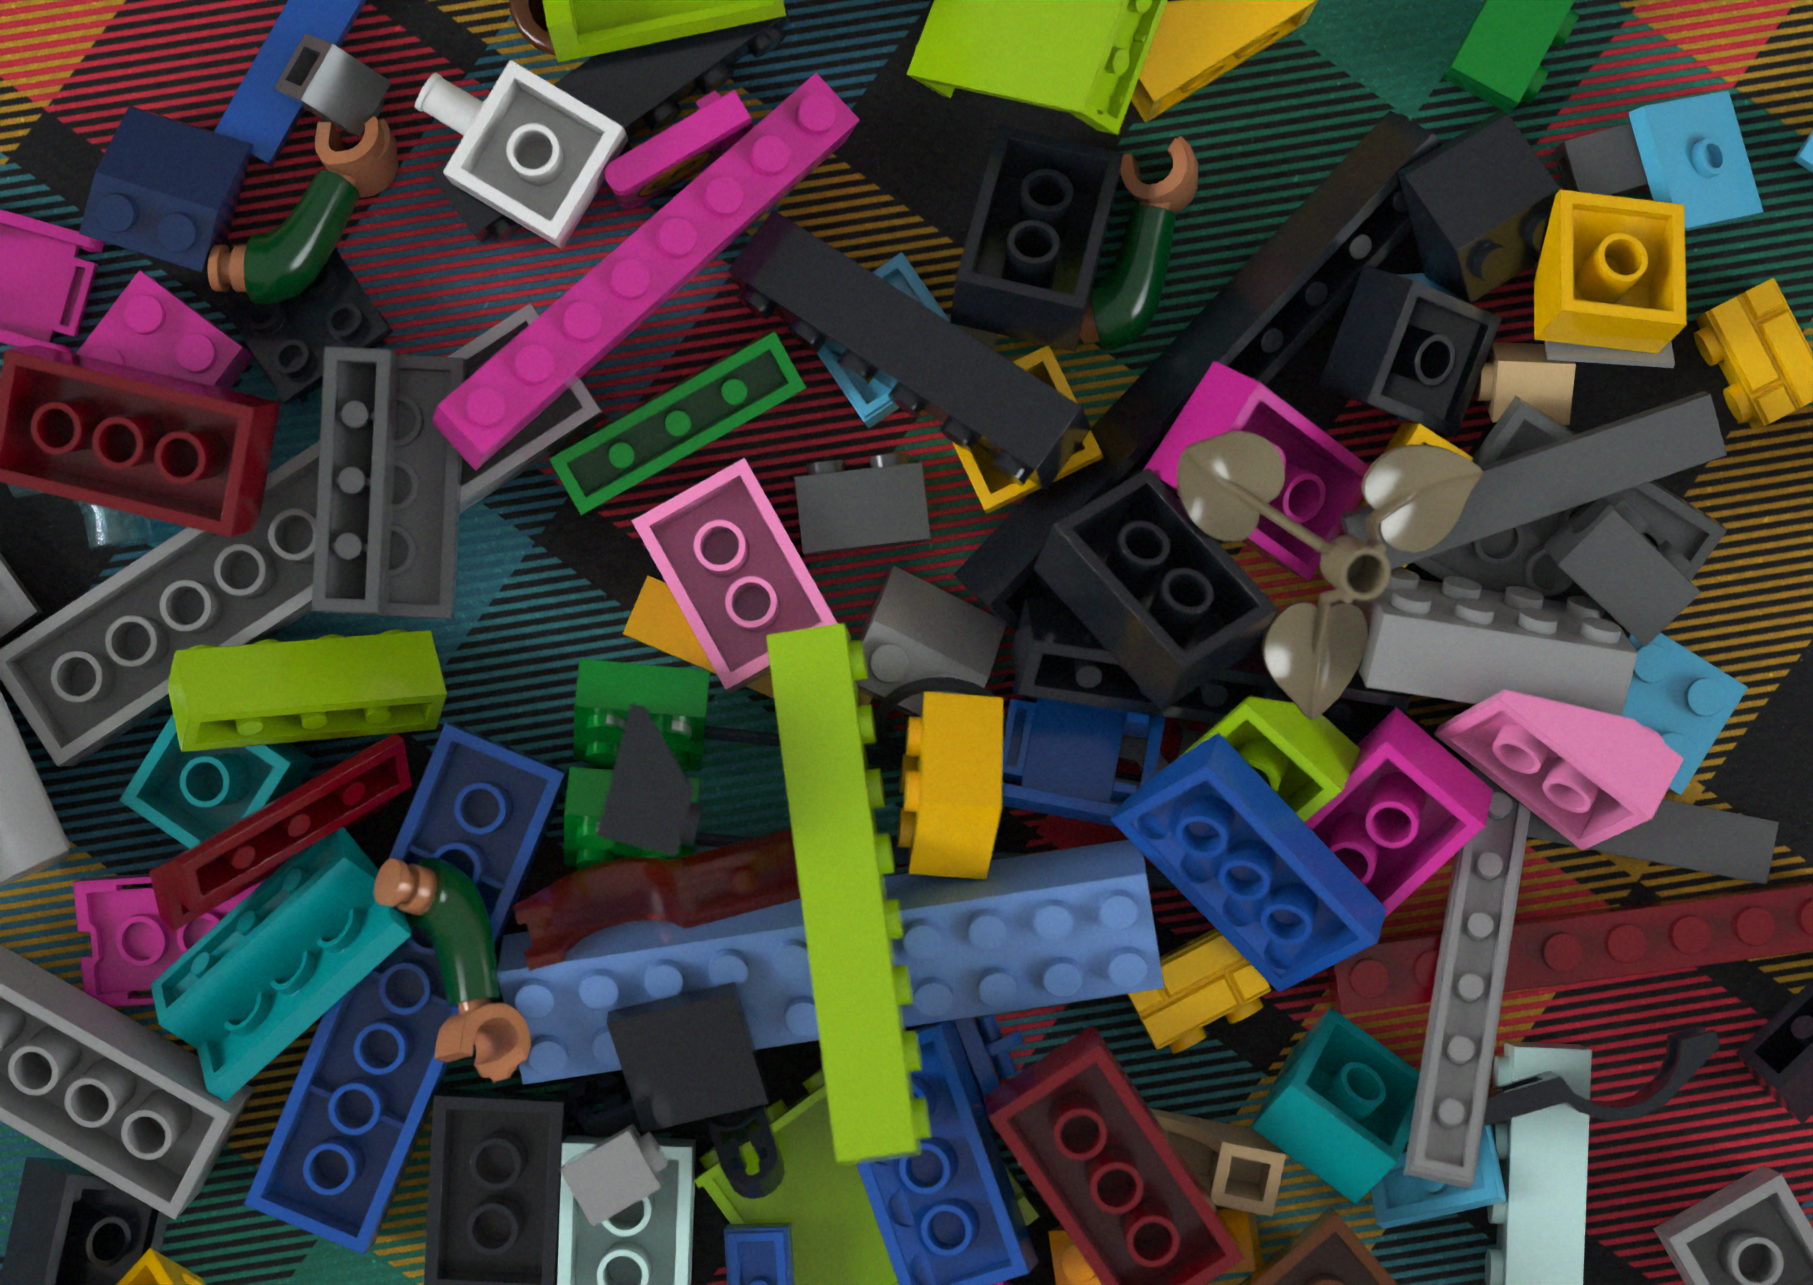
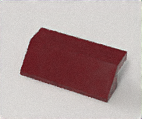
(274, 833)

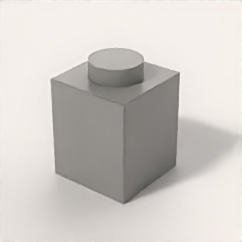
(615, 1174)

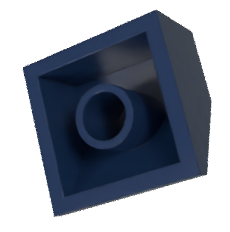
(166, 189)

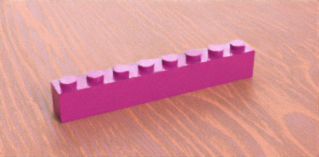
(643, 272)

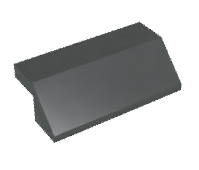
(386, 486)

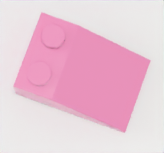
(1566, 762)

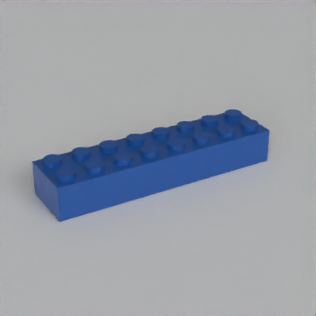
(374, 1050)

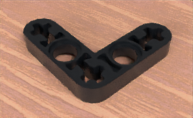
(725, 1137)

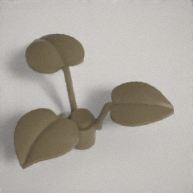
(1416, 504)

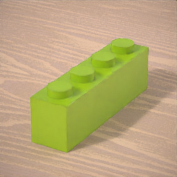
(305, 689)

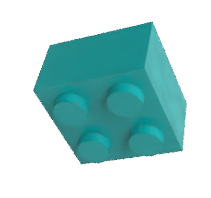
(211, 789)
(1341, 1106)

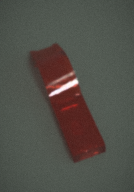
(675, 891)

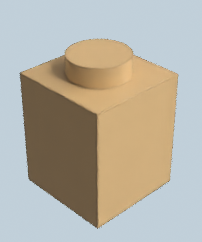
(1526, 373)

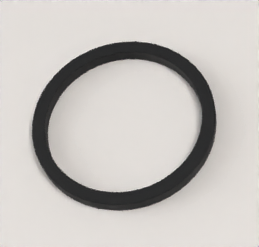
(917, 687)

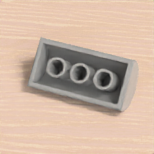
(28, 824)

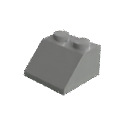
(924, 634)

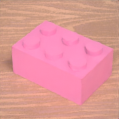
(732, 571)

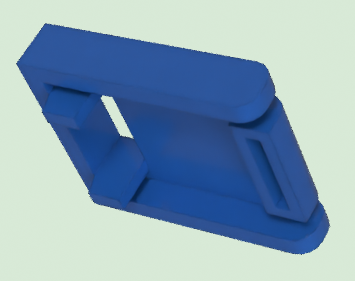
(1070, 756)

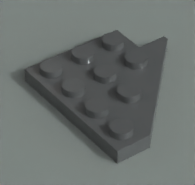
(1518, 554)

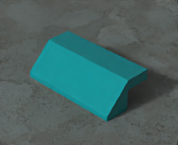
(278, 961)

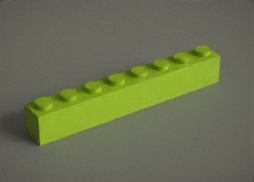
(845, 897)

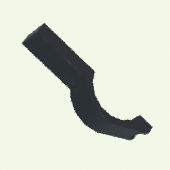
(1684, 1056)

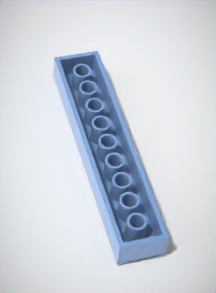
(1020, 940)

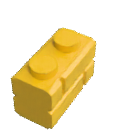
(1759, 354)
(1200, 985)

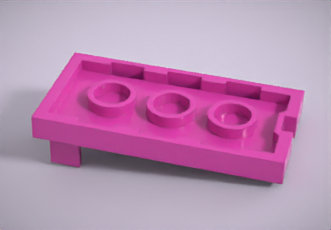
(130, 938)

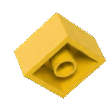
(952, 785)

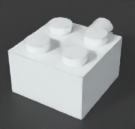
(526, 149)

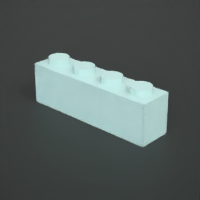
(1542, 1173)

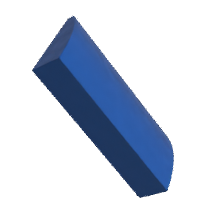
(1250, 864)
(953, 1207)

